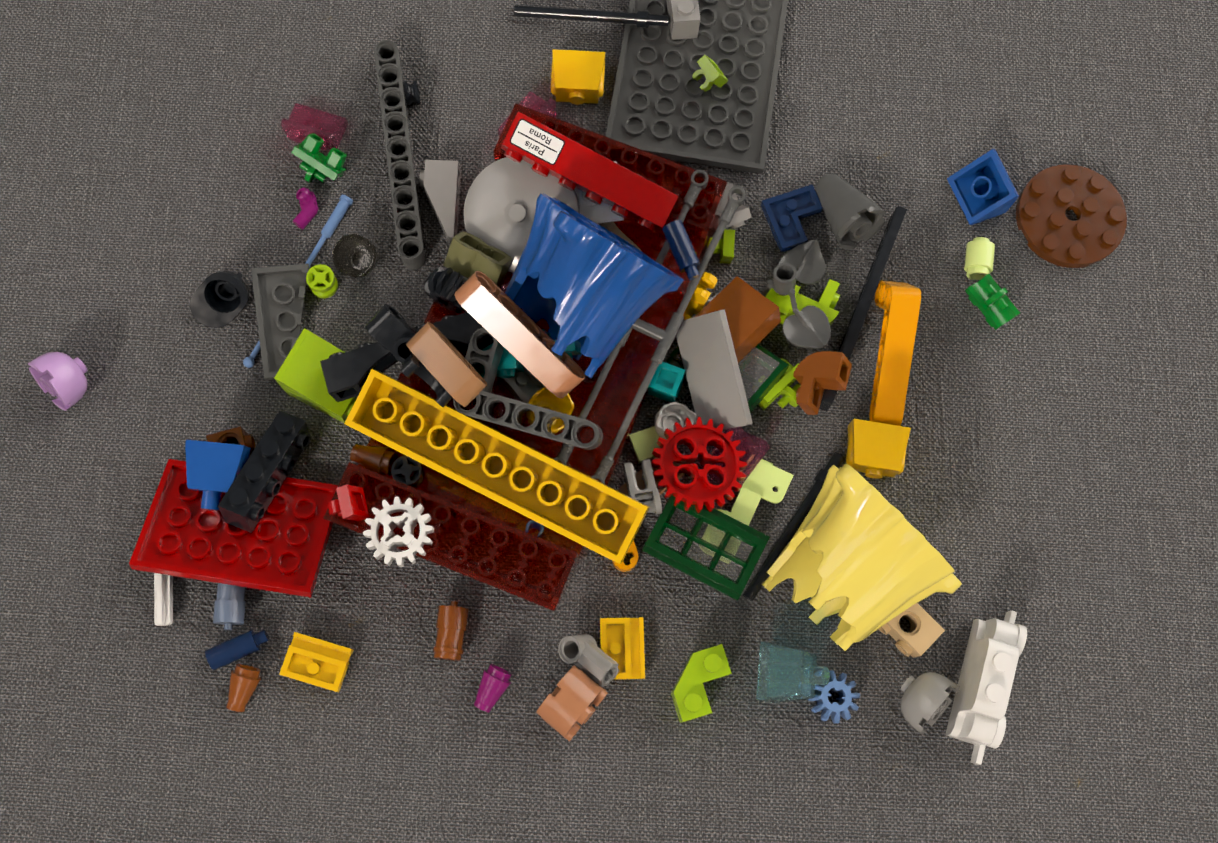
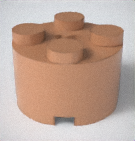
(571, 702)

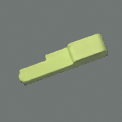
(758, 486)

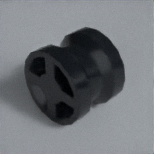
(406, 466)

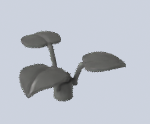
(806, 266)

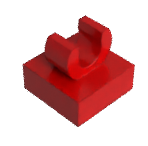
(350, 503)

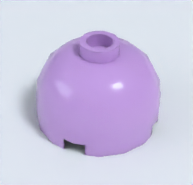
(60, 377)

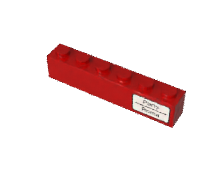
(589, 172)

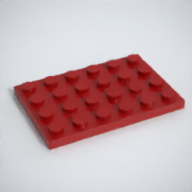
(199, 545)

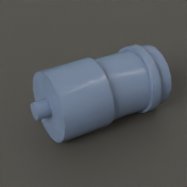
(229, 606)

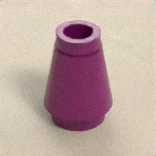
(492, 686)

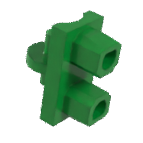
(316, 163)
(992, 301)

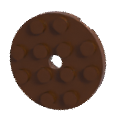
(1054, 236)

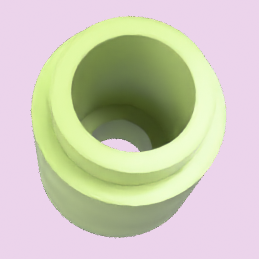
(979, 258)

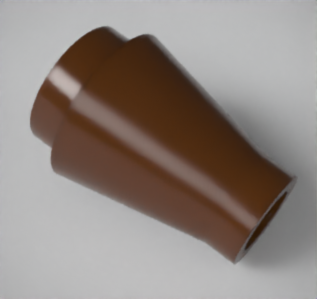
(374, 458)

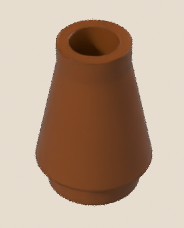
(242, 686)

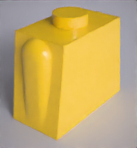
(577, 76)
(876, 448)

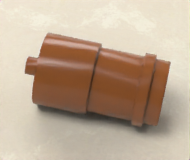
(450, 632)

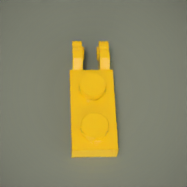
(700, 295)

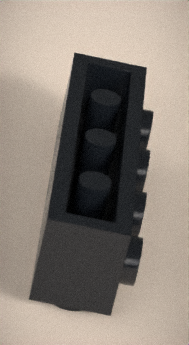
(265, 471)

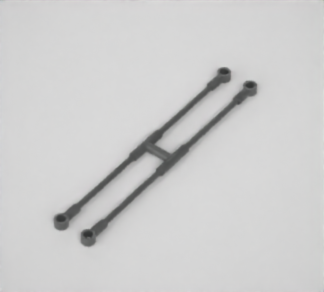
(665, 336)

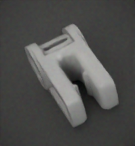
(648, 496)

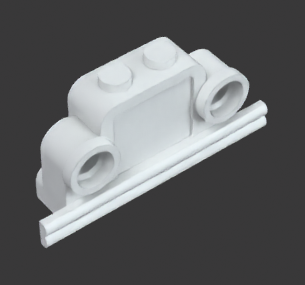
(986, 683)

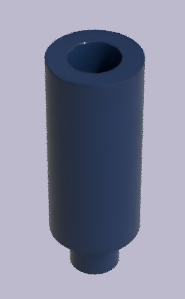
(682, 248)
(235, 648)

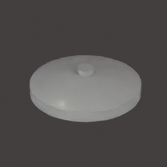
(503, 204)

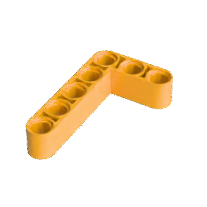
(895, 350)

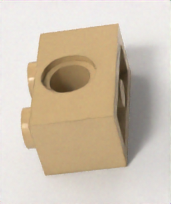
(922, 634)

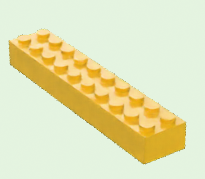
(497, 466)

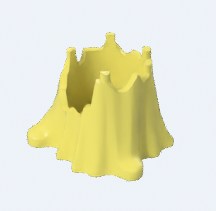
(859, 559)

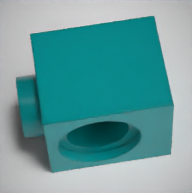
(666, 382)

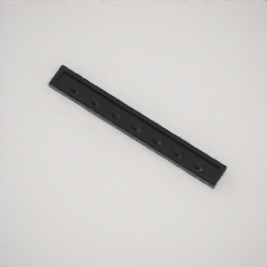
(867, 294)

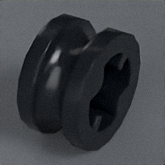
(412, 93)

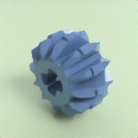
(845, 697)

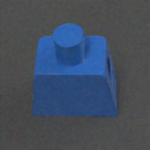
(213, 468)

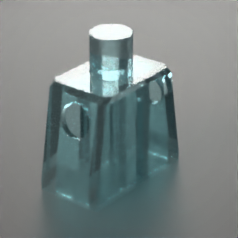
(788, 674)

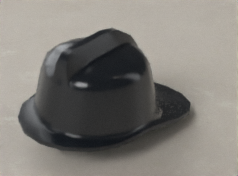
(219, 299)

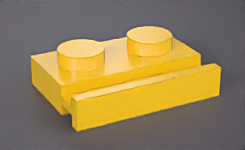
(624, 643)
(316, 662)

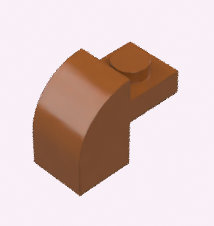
(820, 372)

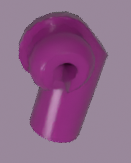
(308, 207)

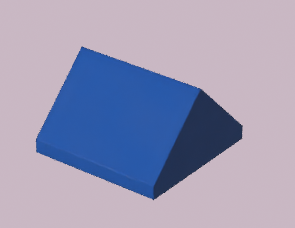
(983, 188)

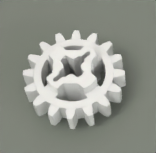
(407, 522)

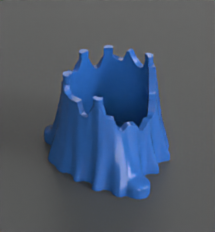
(584, 281)

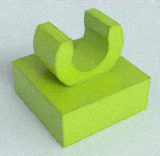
(711, 72)
(725, 246)

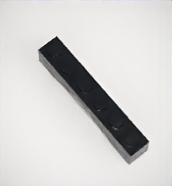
(348, 371)

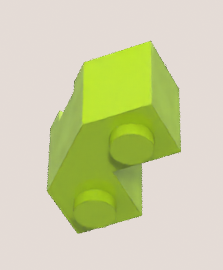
(689, 692)

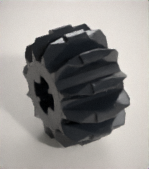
(442, 286)

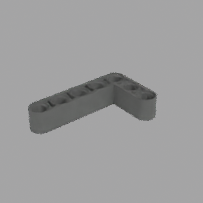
(515, 409)

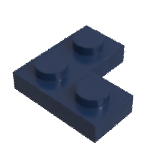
(784, 215)

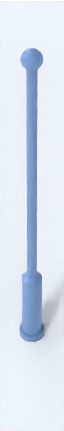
(326, 232)

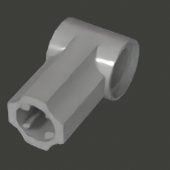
(585, 654)

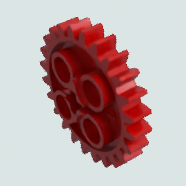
(700, 490)

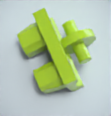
(782, 388)

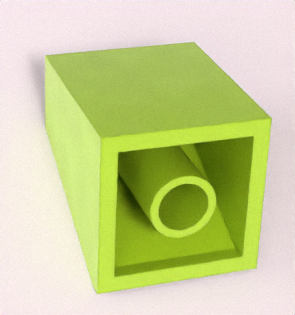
(304, 378)

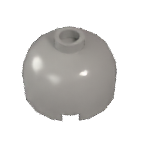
(926, 699)

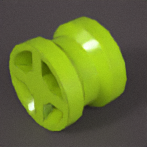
(322, 275)

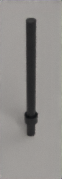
(641, 18)
(756, 584)

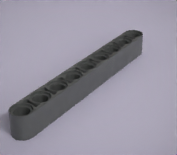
(402, 164)

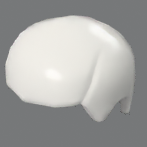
(670, 414)

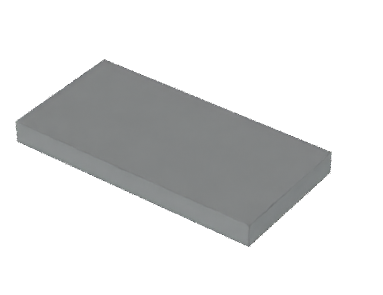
(713, 370)

